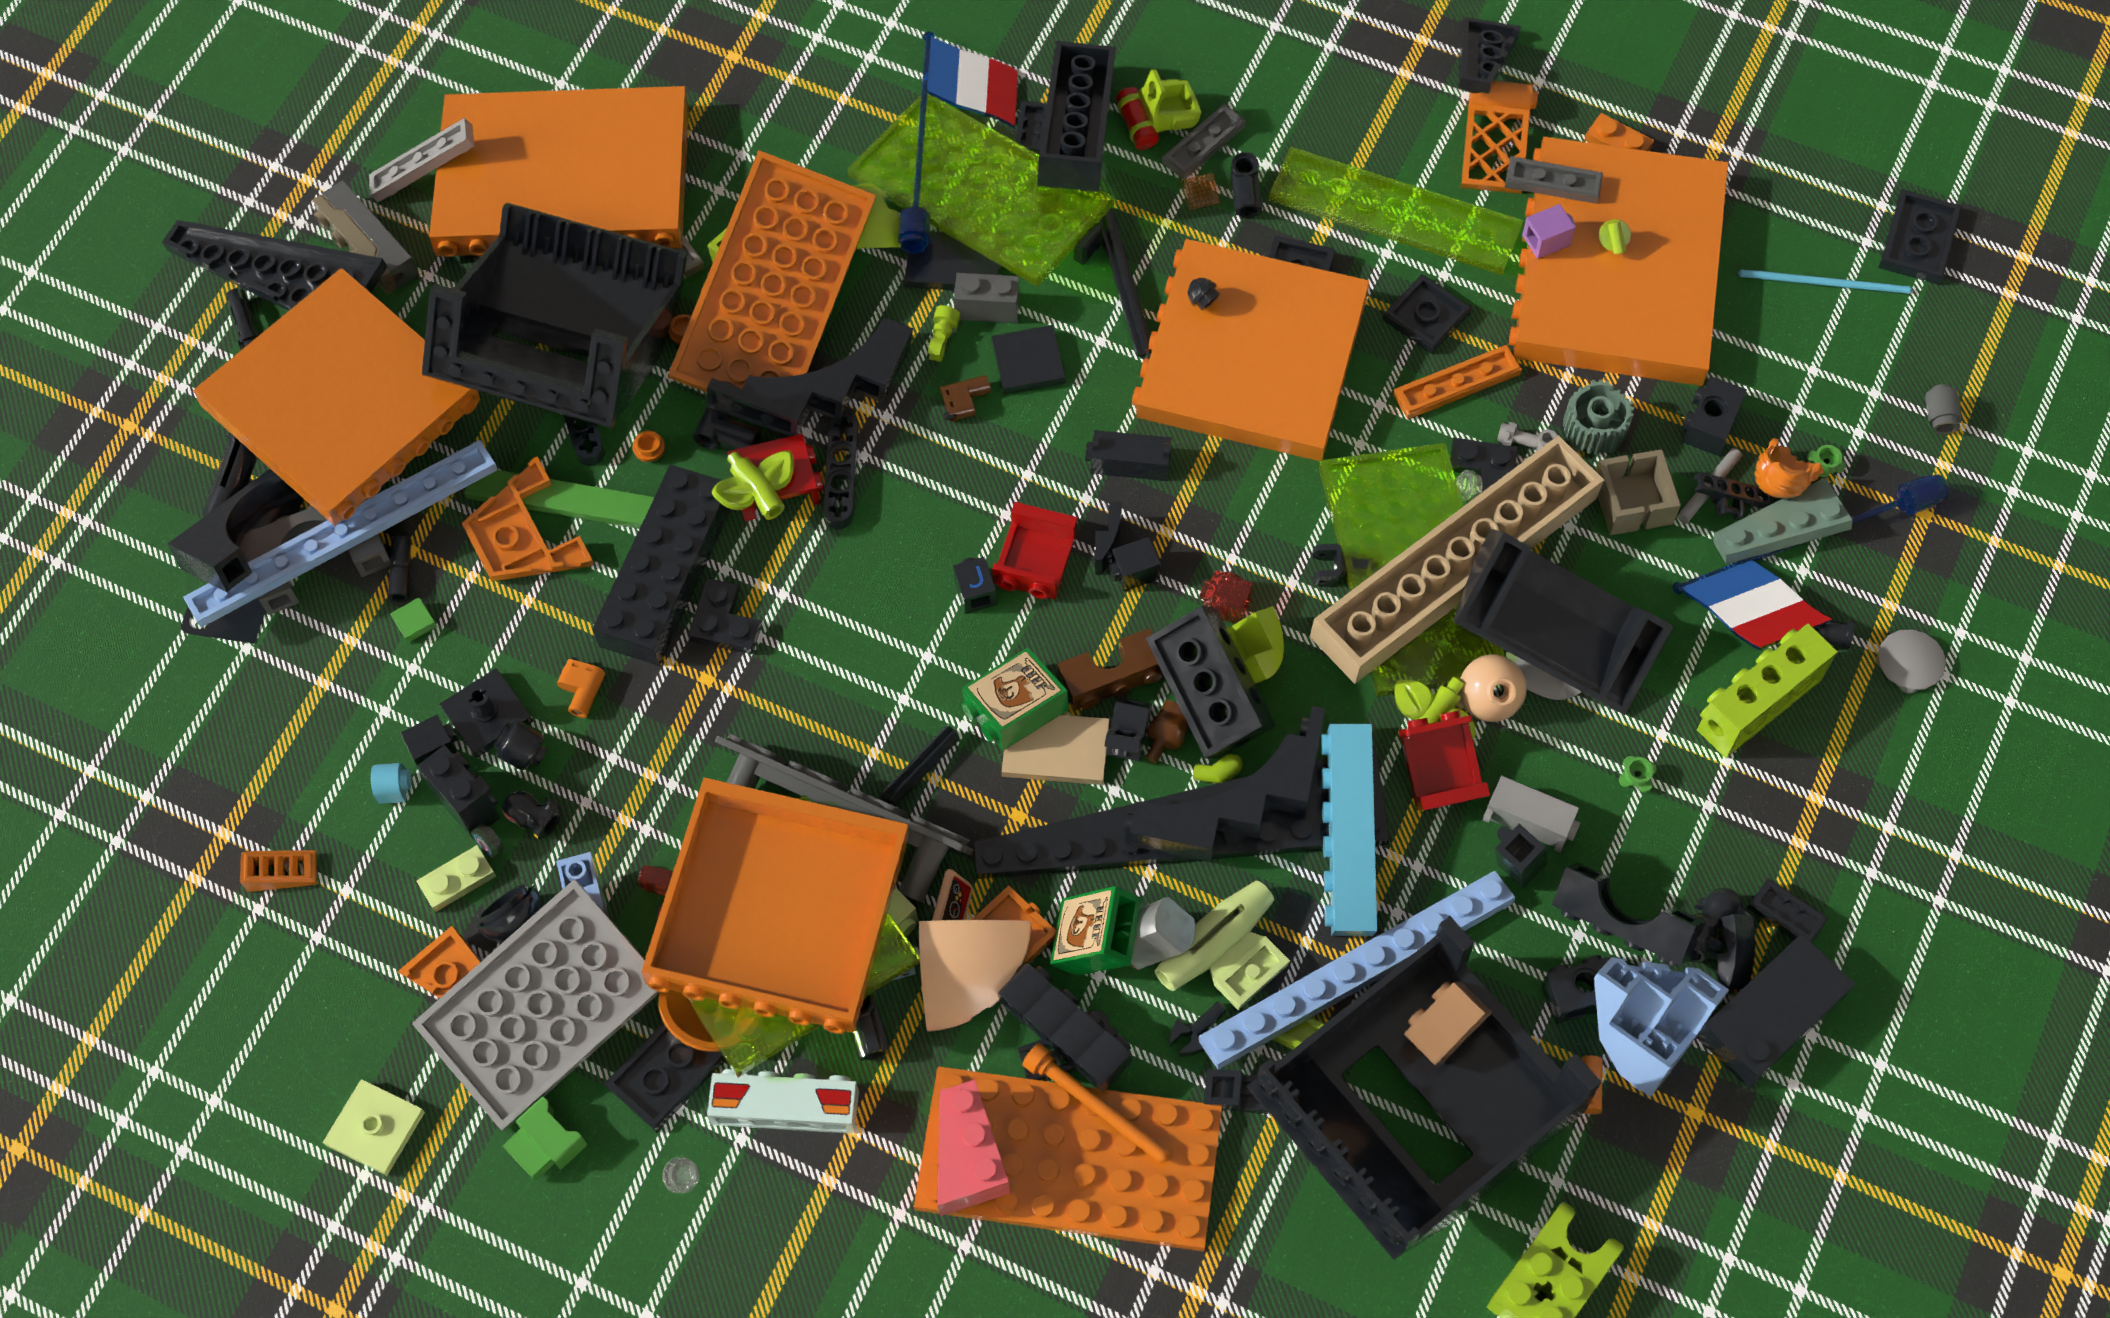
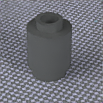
(1943, 409)

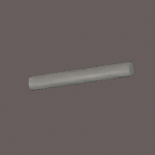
(1699, 499)

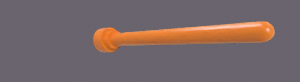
(1041, 1062)

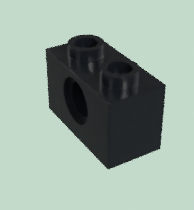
(1709, 431)
(1562, 993)

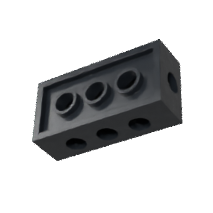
(1190, 678)

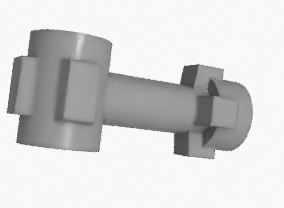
(1509, 434)

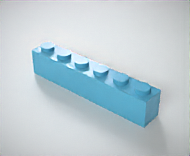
(1350, 830)

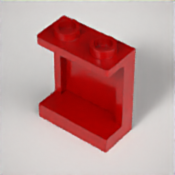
(1035, 551)
(1442, 761)

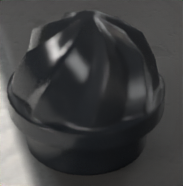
(1202, 292)

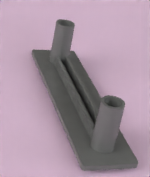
(929, 838)

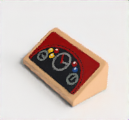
(953, 898)

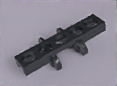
(1740, 498)

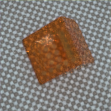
(1200, 191)

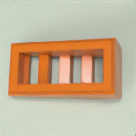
(263, 859)

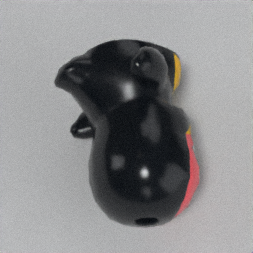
(527, 813)

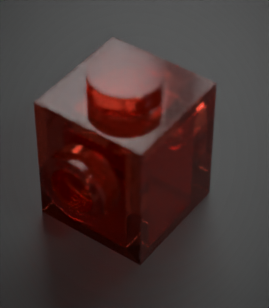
(1228, 594)

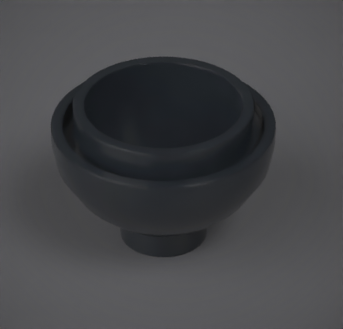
(509, 912)

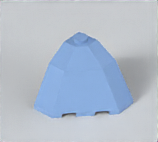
(1651, 1016)

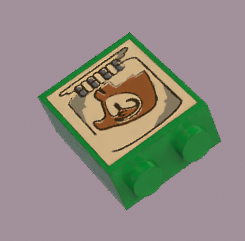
(1014, 699)
(1096, 931)

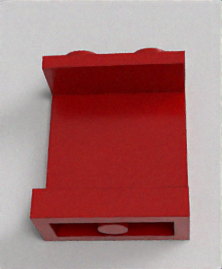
(803, 477)

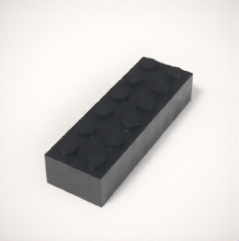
(1076, 116)
(662, 567)

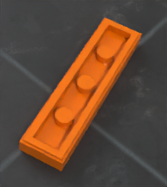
(1457, 382)

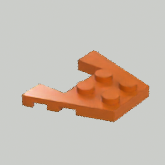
(508, 537)

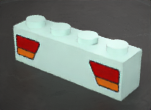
(783, 1102)

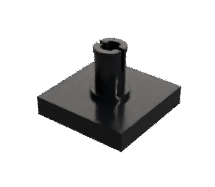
(483, 710)

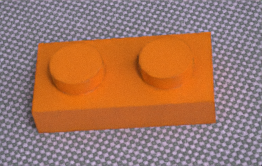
(1613, 133)

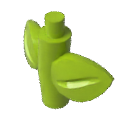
(756, 483)
(1417, 700)

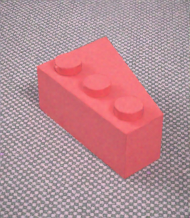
(968, 1155)

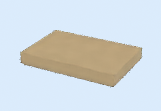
(1061, 751)

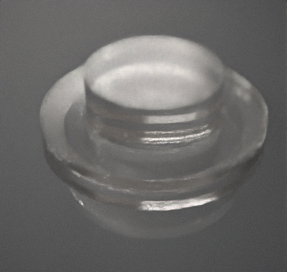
(1469, 485)

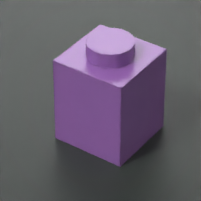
(1549, 231)

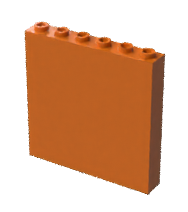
(1260, 358)
(335, 397)
(776, 906)

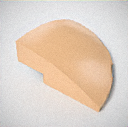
(967, 966)

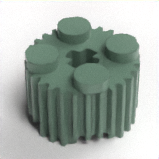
(1597, 418)

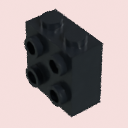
(459, 790)

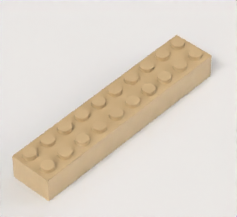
(1433, 572)

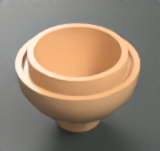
(1479, 683)

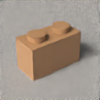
(1446, 1022)

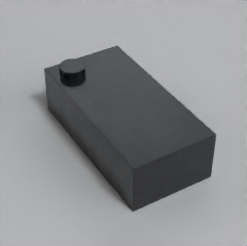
(1775, 1011)

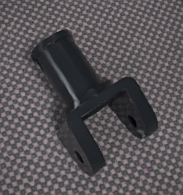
(1332, 552)

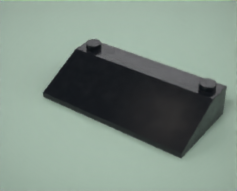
(1559, 622)

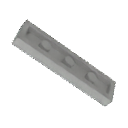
(421, 160)

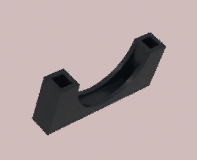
(212, 544)

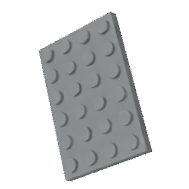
(538, 1005)

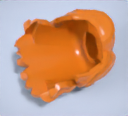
(1780, 473)

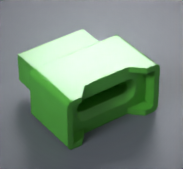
(542, 1141)

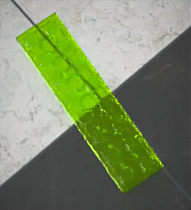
(1396, 210)

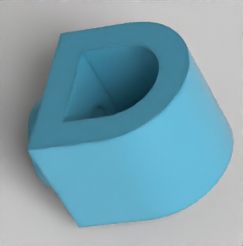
(390, 782)

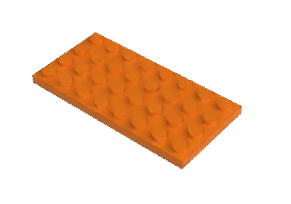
(773, 276)
(1078, 1170)

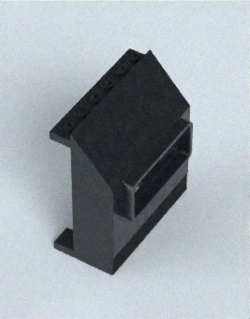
(566, 291)
(1492, 1093)

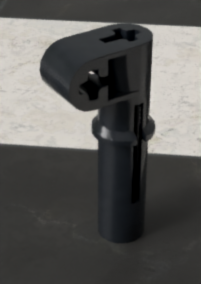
(233, 473)

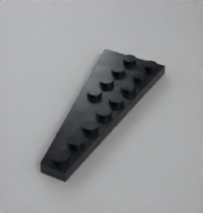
(266, 265)

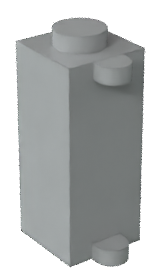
(1537, 812)

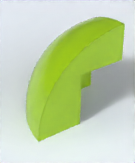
(882, 224)
(1259, 643)

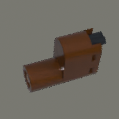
(958, 397)

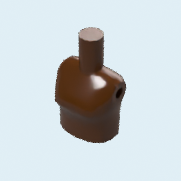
(1166, 730)

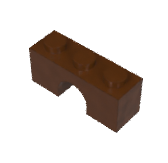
(1090, 684)

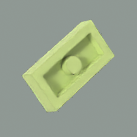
(456, 878)

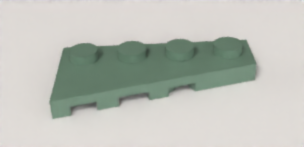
(1785, 524)

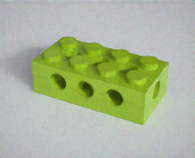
(1765, 690)

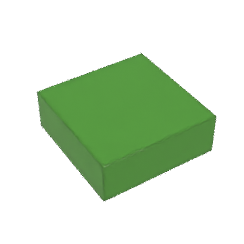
(413, 620)

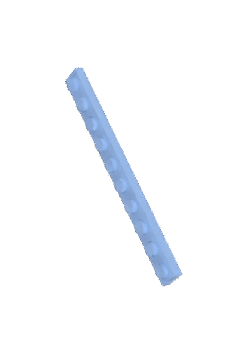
(329, 540)
(1350, 972)

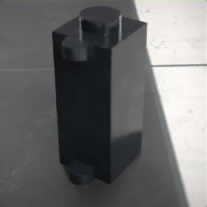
(1129, 455)
(1520, 854)

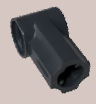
(1245, 185)
(718, 430)
(869, 1033)

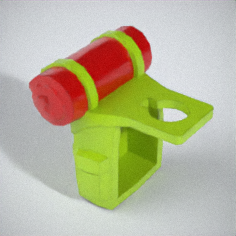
(1157, 108)

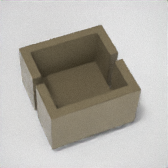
(1641, 497)

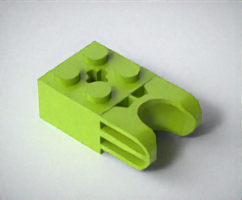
(1556, 1270)

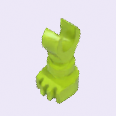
(944, 319)

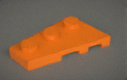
(442, 963)

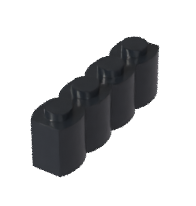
(1065, 1027)

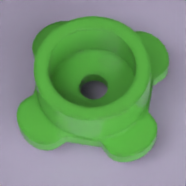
(1832, 455)
(1641, 765)

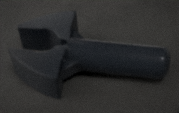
(1196, 1029)

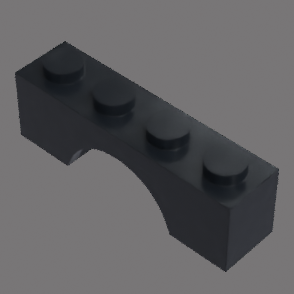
(1588, 897)

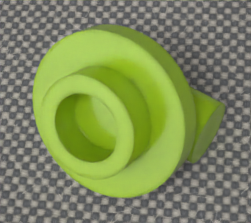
(1615, 235)

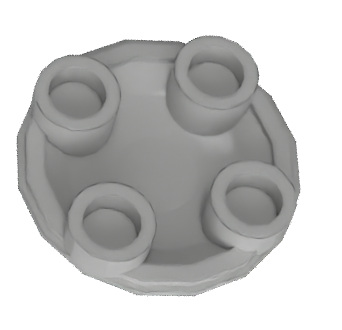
(1911, 660)

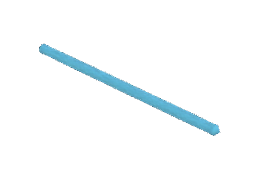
(1825, 281)

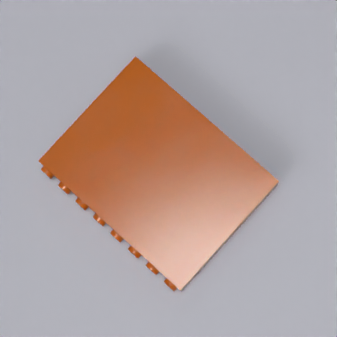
(569, 153)
(1637, 308)

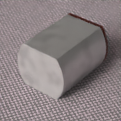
(1161, 933)

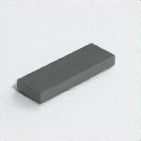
(1204, 141)
(1553, 180)

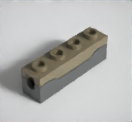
(362, 233)

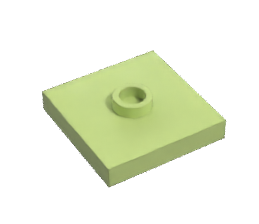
(374, 1127)

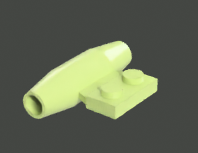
(1223, 943)

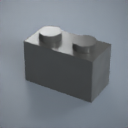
(987, 297)

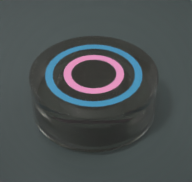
(487, 840)

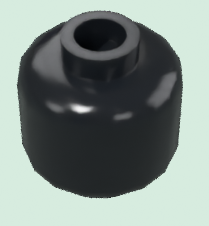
(520, 745)

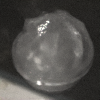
(680, 1175)

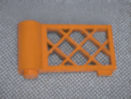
(1503, 101)

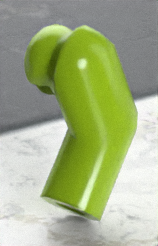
(1220, 772)

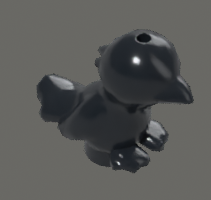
(1715, 905)

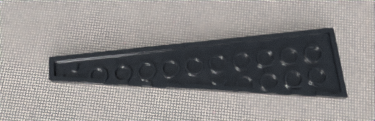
(1100, 839)

